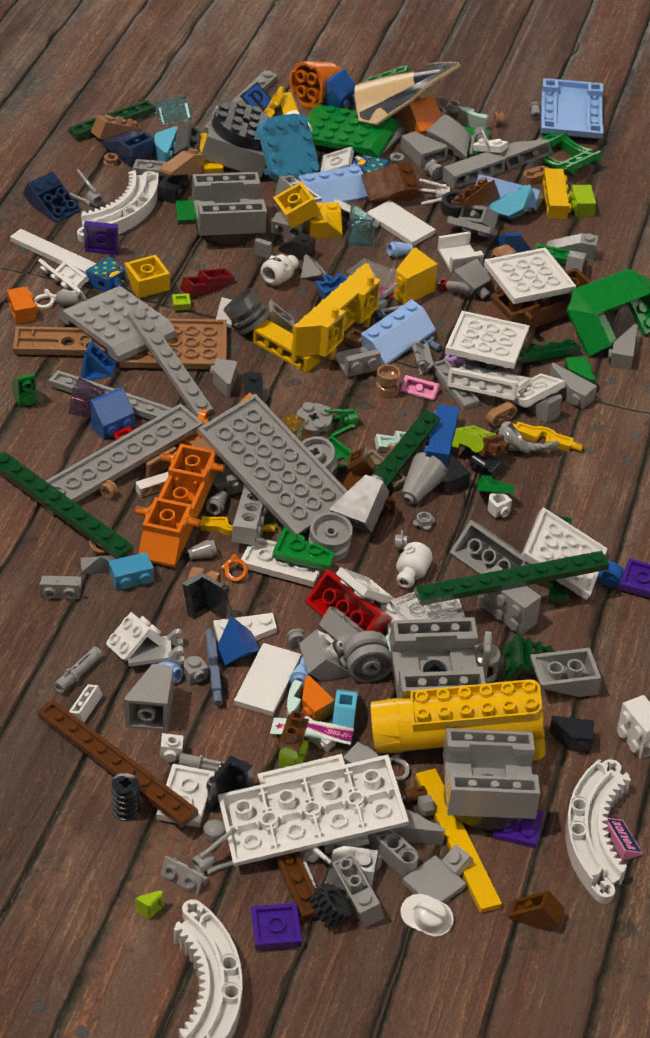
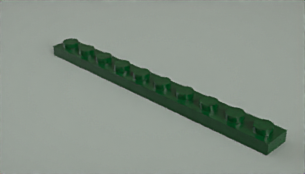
(64, 507)
(511, 578)

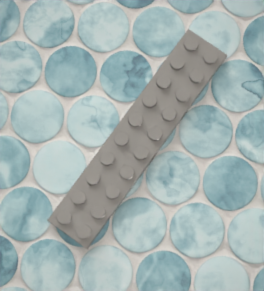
(125, 453)

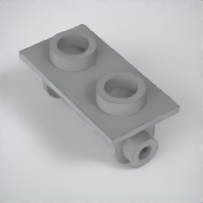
(423, 356)
(183, 875)

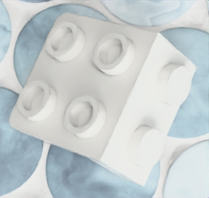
(131, 635)

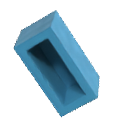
(131, 571)

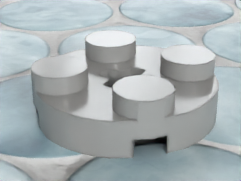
(315, 410)

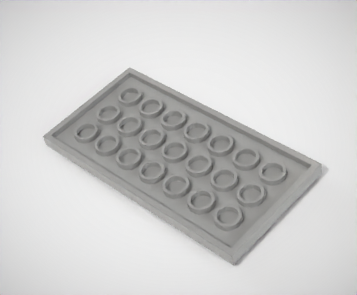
(273, 463)

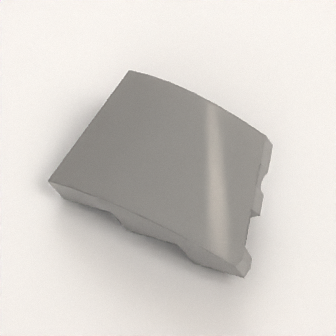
(451, 134)

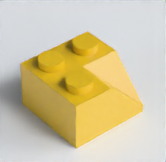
(296, 205)
(326, 223)
(148, 276)

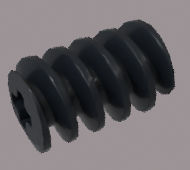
(125, 797)

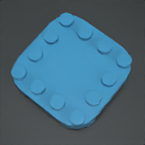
(287, 146)

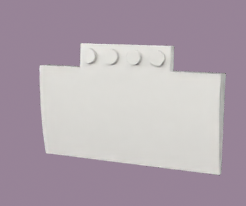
(311, 807)

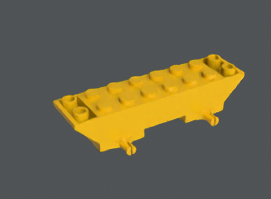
(325, 325)

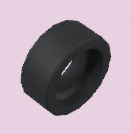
(446, 207)

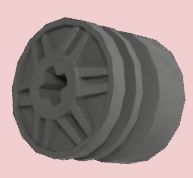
(246, 311)

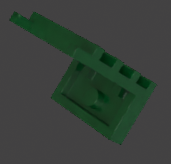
(517, 656)

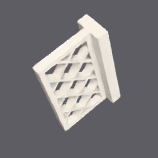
(486, 381)

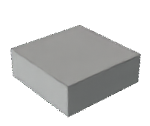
(263, 248)

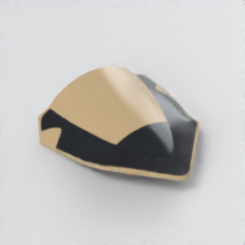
(385, 96)

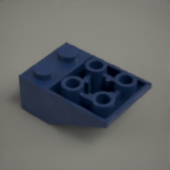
(131, 145)
(50, 197)

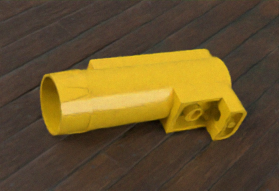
(423, 718)

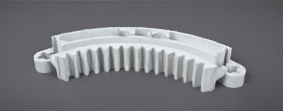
(130, 208)
(587, 829)
(211, 955)

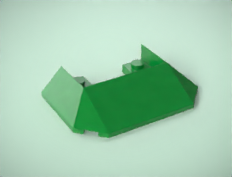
(605, 295)

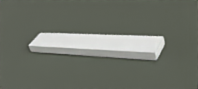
(49, 250)

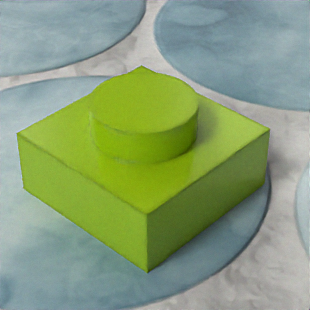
(181, 301)

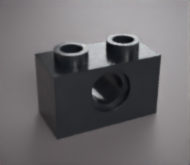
(172, 188)

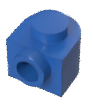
(612, 576)

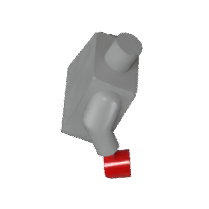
(469, 280)

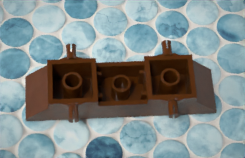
(534, 312)

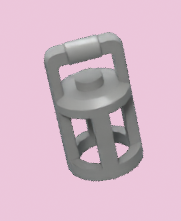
(488, 657)

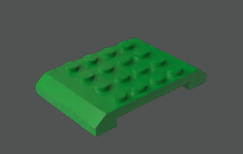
(342, 130)

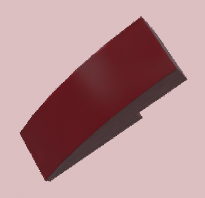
(206, 281)

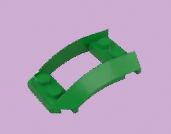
(580, 155)

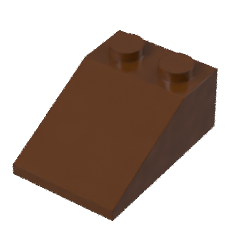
(391, 183)

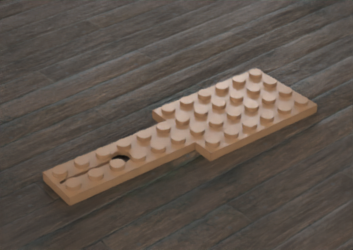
(196, 343)

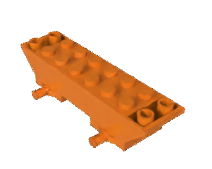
(179, 503)

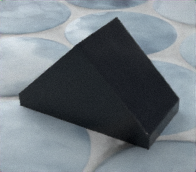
(456, 478)

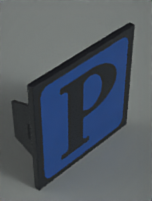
(256, 97)

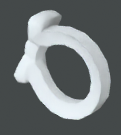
(47, 294)

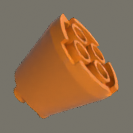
(309, 81)

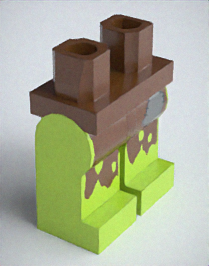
(480, 441)
(292, 740)

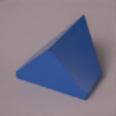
(514, 240)
(96, 363)
(236, 642)

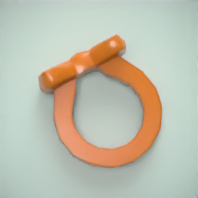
(225, 567)

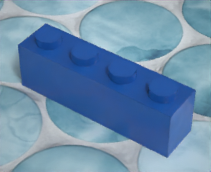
(442, 436)

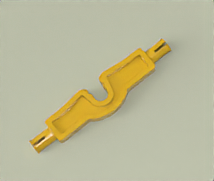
(274, 102)
(533, 433)
(221, 525)

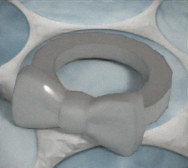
(396, 758)

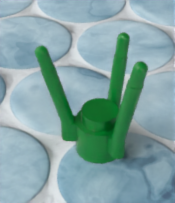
(349, 418)

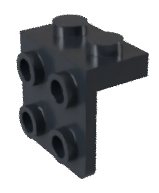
(204, 594)
(231, 776)

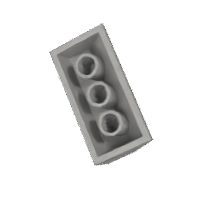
(484, 549)

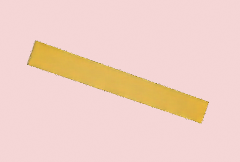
(455, 833)

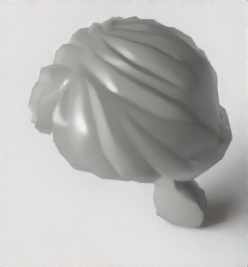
(517, 442)

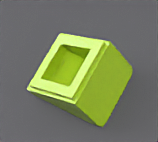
(149, 904)

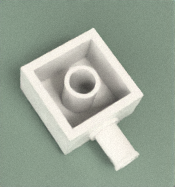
(635, 725)

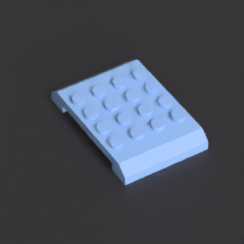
(572, 108)

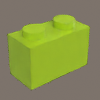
(582, 200)

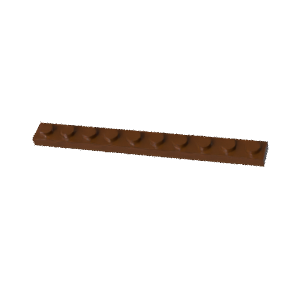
(117, 762)

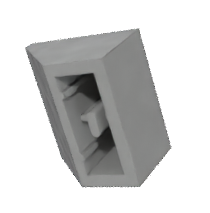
(324, 656)

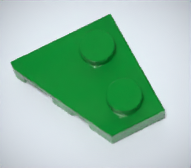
(488, 484)

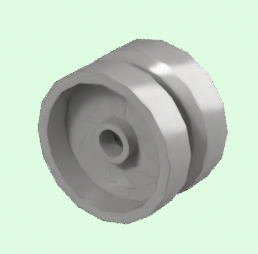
(324, 452)
(332, 532)
(368, 656)

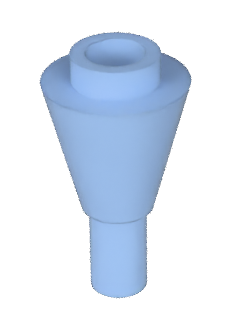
(299, 673)

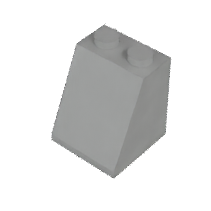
(363, 502)
(151, 699)

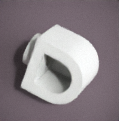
(499, 504)
(171, 751)

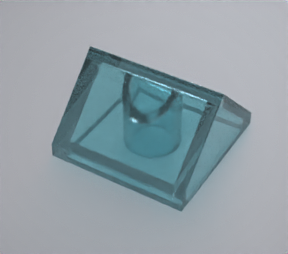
(173, 110)
(360, 228)

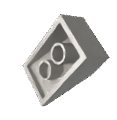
(567, 672)

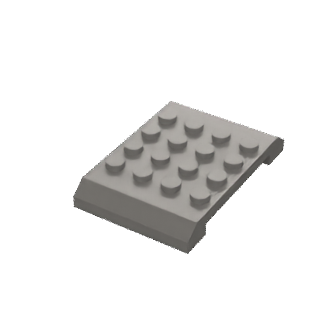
(107, 322)

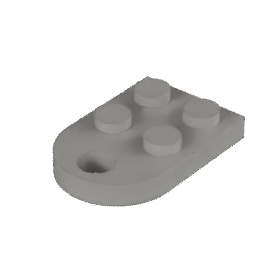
(472, 227)

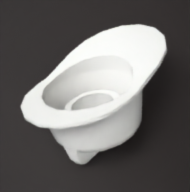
(427, 915)

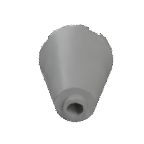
(422, 477)

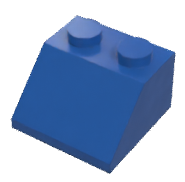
(340, 90)
(111, 413)

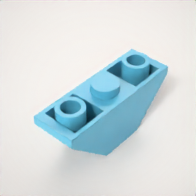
(165, 144)
(513, 203)
(345, 708)

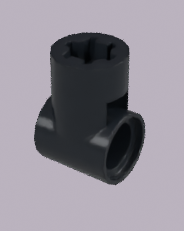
(486, 466)

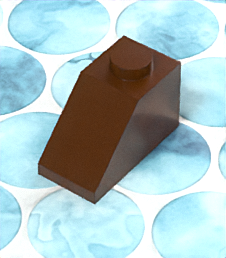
(361, 463)
(537, 910)

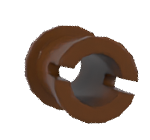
(412, 794)

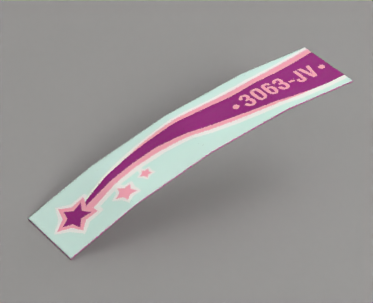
(318, 730)

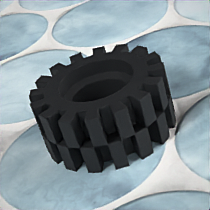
(331, 905)

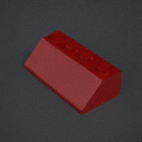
(332, 592)

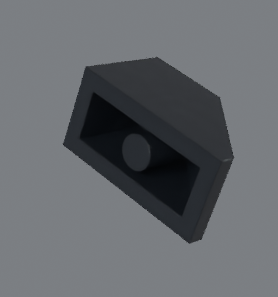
(299, 246)
(573, 733)

